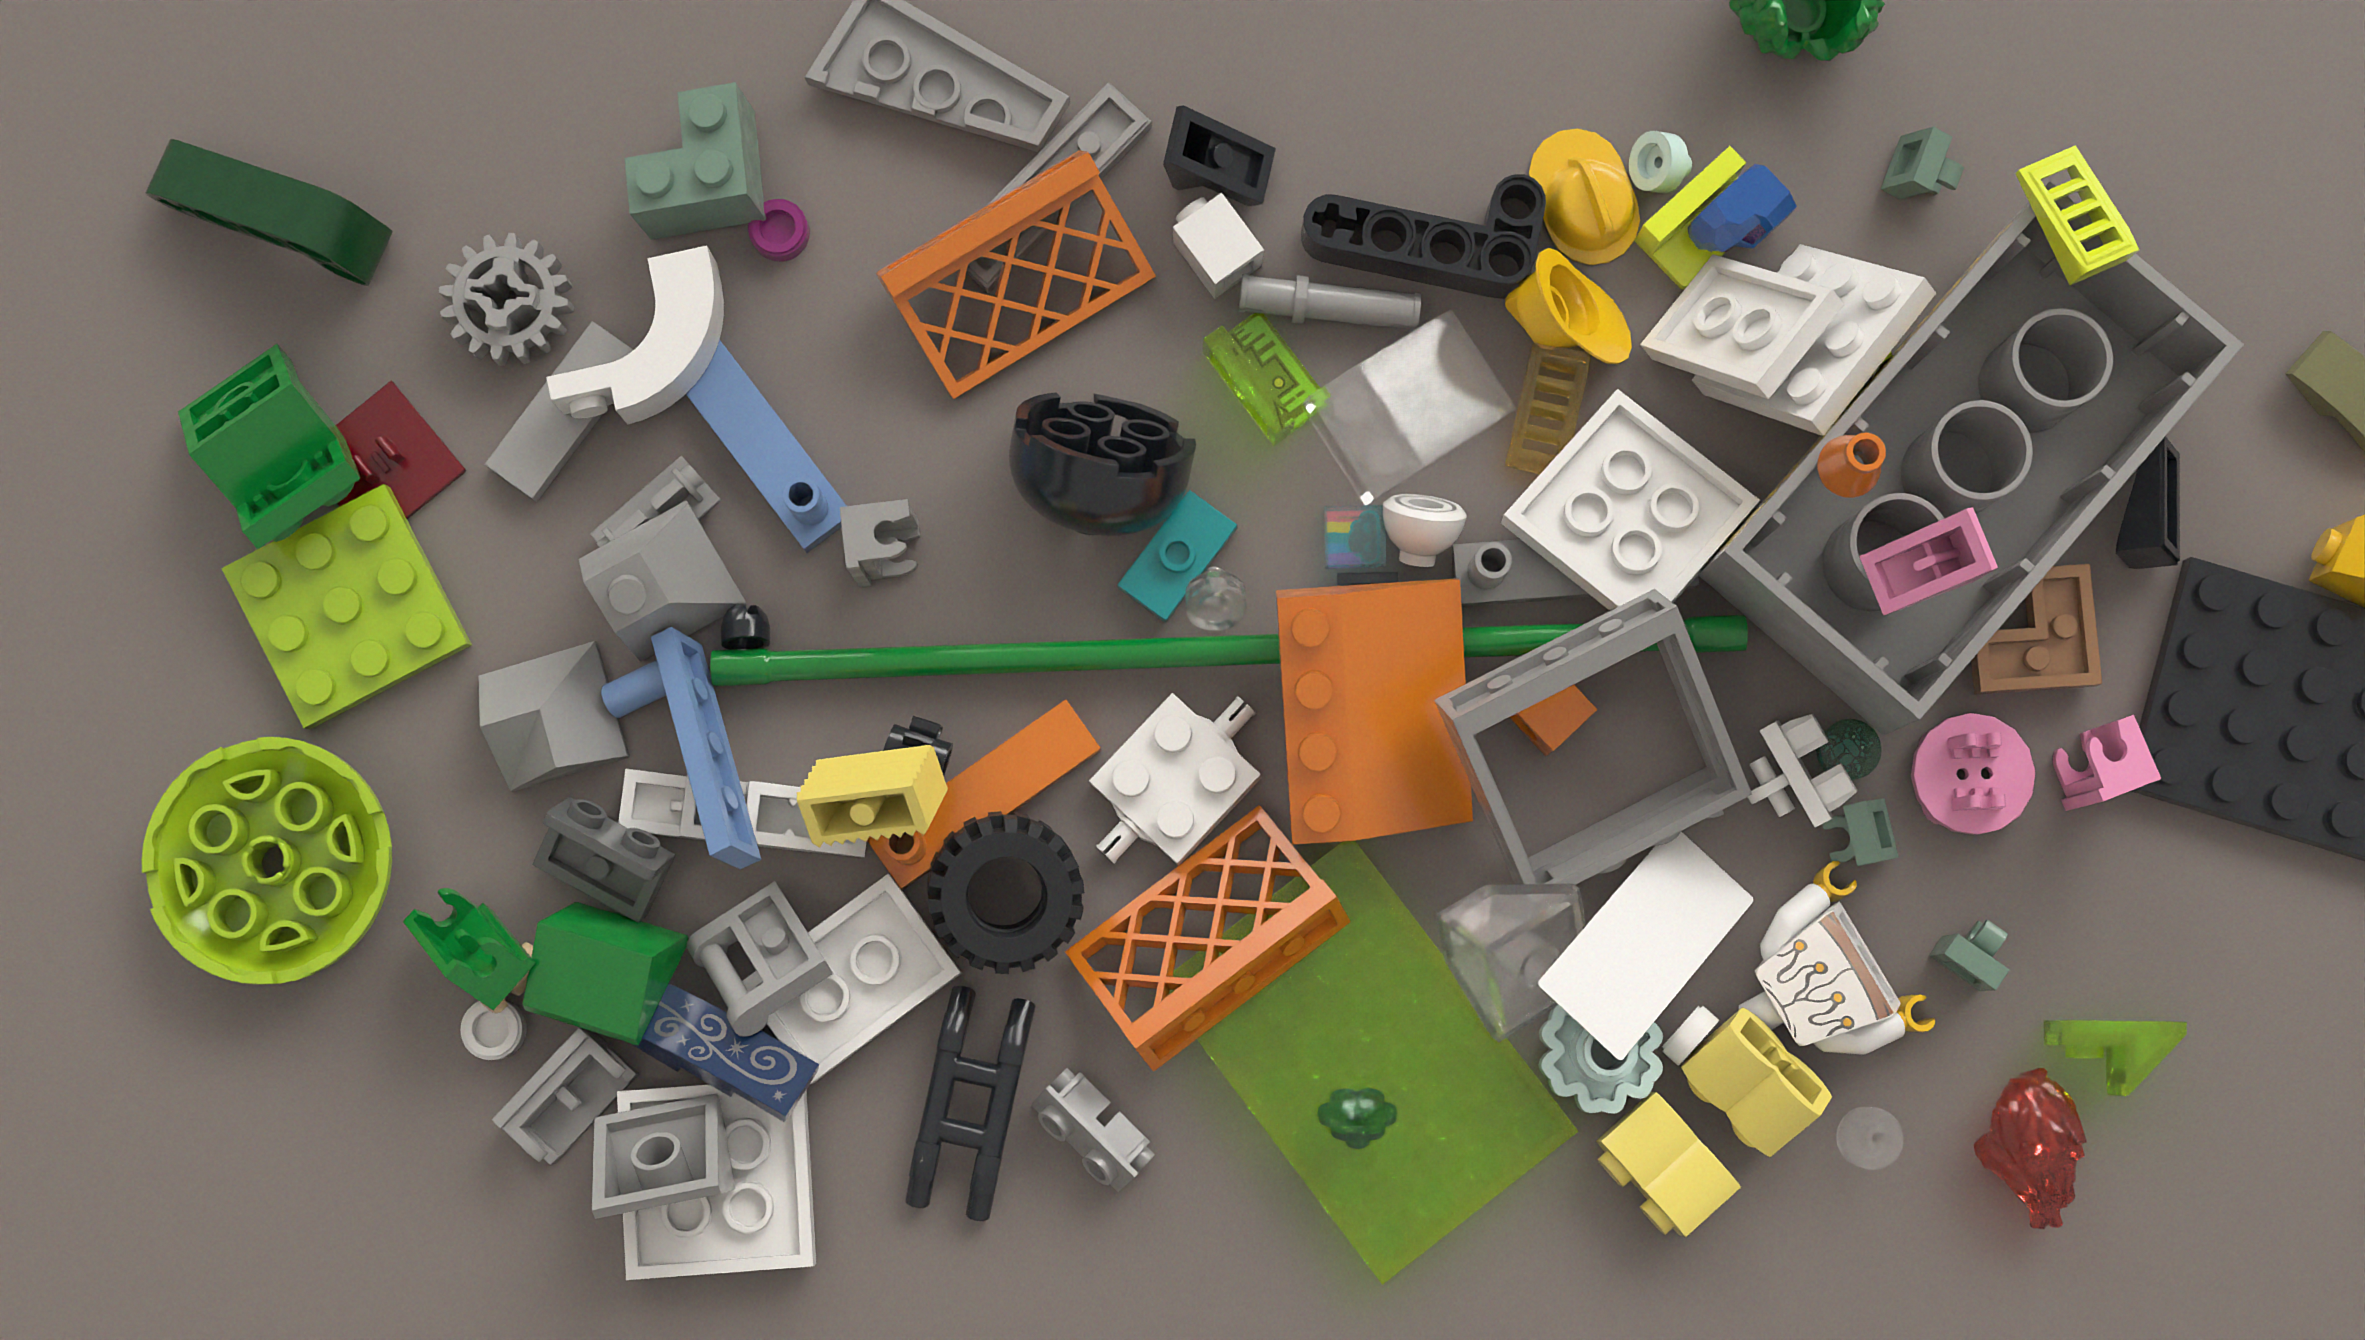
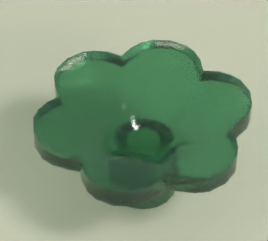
(1357, 1116)

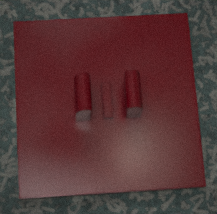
(397, 449)

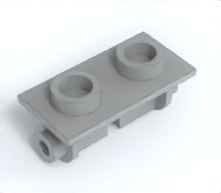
(667, 490)
(1109, 1152)

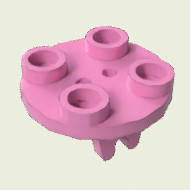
(1970, 745)

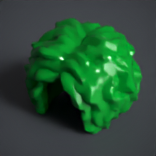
(1812, 25)

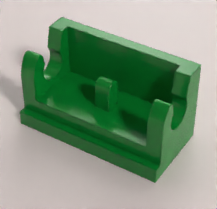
(472, 948)

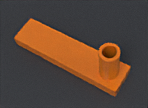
(995, 783)

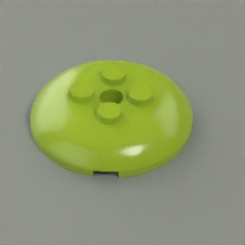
(209, 851)

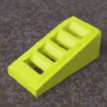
(2066, 244)

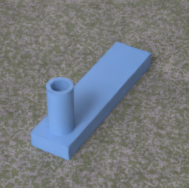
(767, 450)
(686, 681)

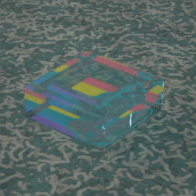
(1354, 537)

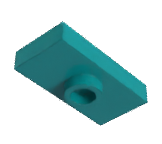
(1177, 555)

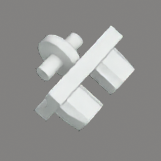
(1816, 794)

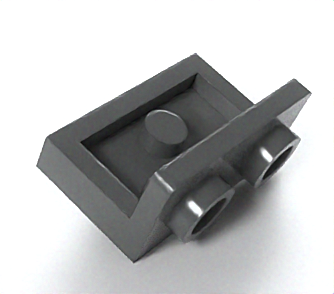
(603, 857)

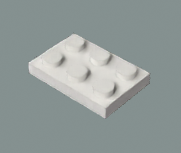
(1742, 325)
(882, 970)

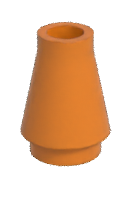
(1841, 470)

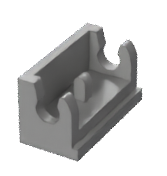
(873, 537)
(565, 1096)

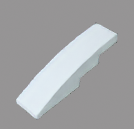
(667, 807)

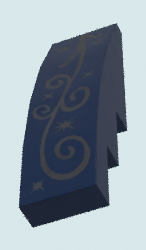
(702, 1041)

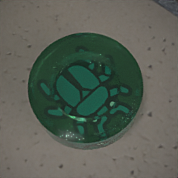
(1853, 745)

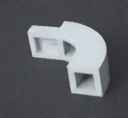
(669, 357)

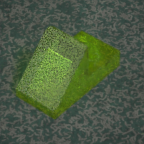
(2130, 1046)

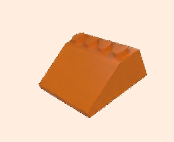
(1362, 710)

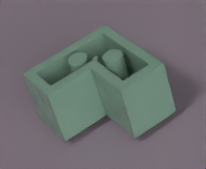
(710, 179)

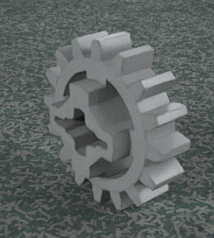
(481, 292)

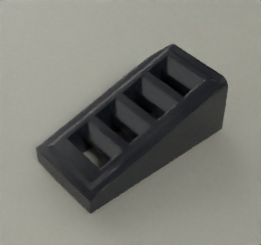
(2152, 516)

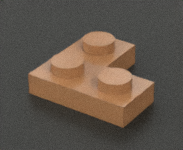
(2056, 647)

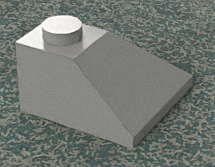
(660, 580)

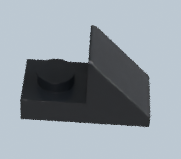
(1217, 157)

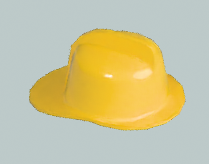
(1588, 196)
(1569, 310)

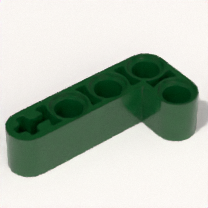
(271, 209)

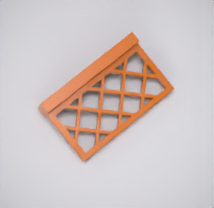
(990, 228)
(1244, 965)

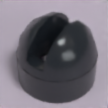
(745, 628)

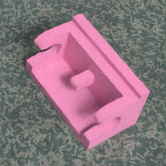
(2116, 764)

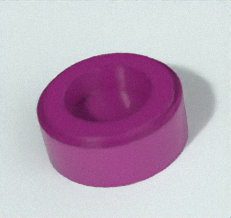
(782, 233)

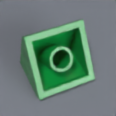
(601, 970)

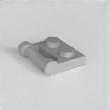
(776, 947)

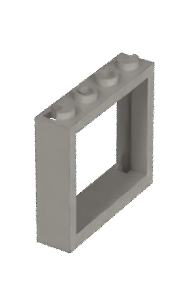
(1562, 664)

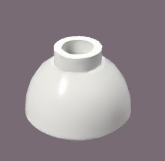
(1422, 526)

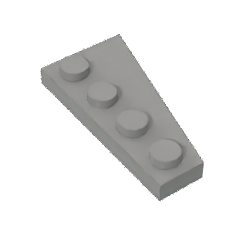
(928, 70)

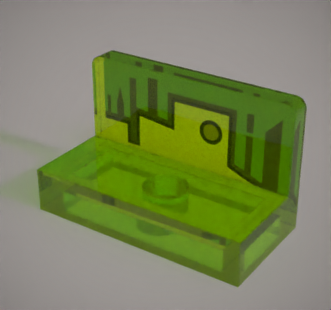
(1262, 374)

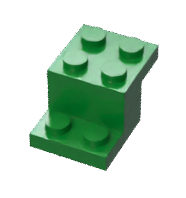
(268, 447)

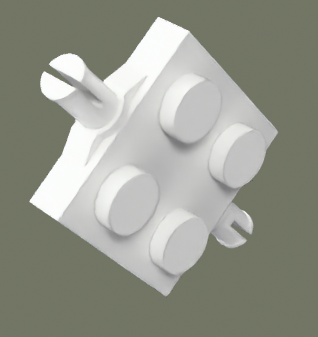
(1175, 779)

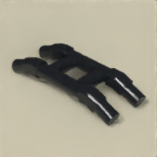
(986, 1138)

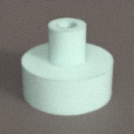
(1659, 162)

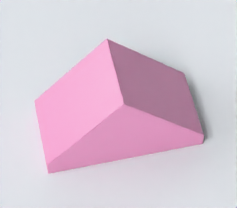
(1929, 562)

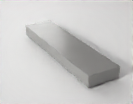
(1105, 130)

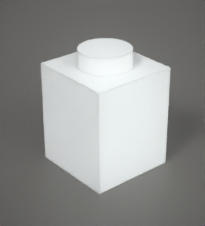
(1216, 243)

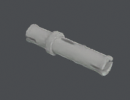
(1329, 302)

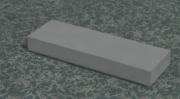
(543, 435)

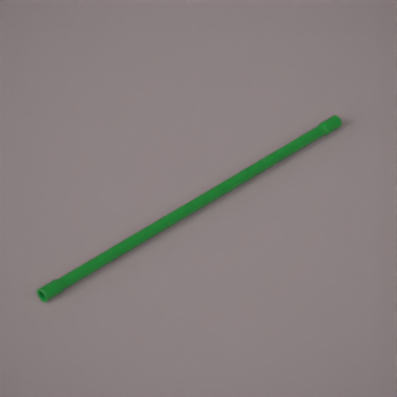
(765, 666)

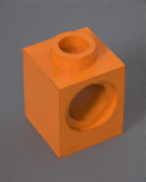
(1554, 718)

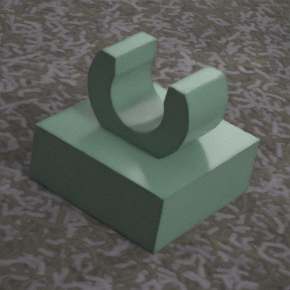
(1921, 165)
(1868, 831)
(1972, 956)

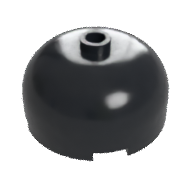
(1093, 480)

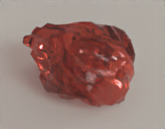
(2035, 1145)

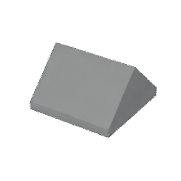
(660, 1156)

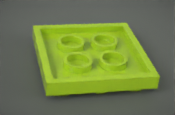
(346, 607)

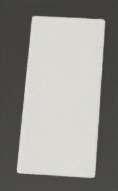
(1645, 944)

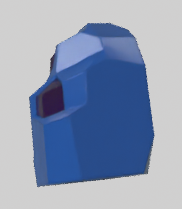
(1743, 212)

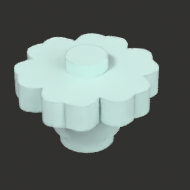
(1589, 1071)

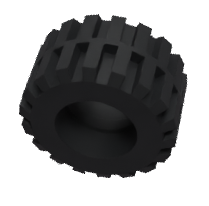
(1017, 943)

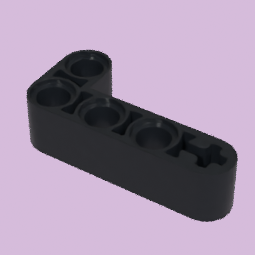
(1421, 231)

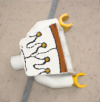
(1826, 979)

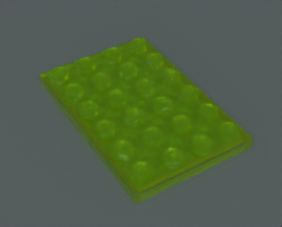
(1391, 1018)

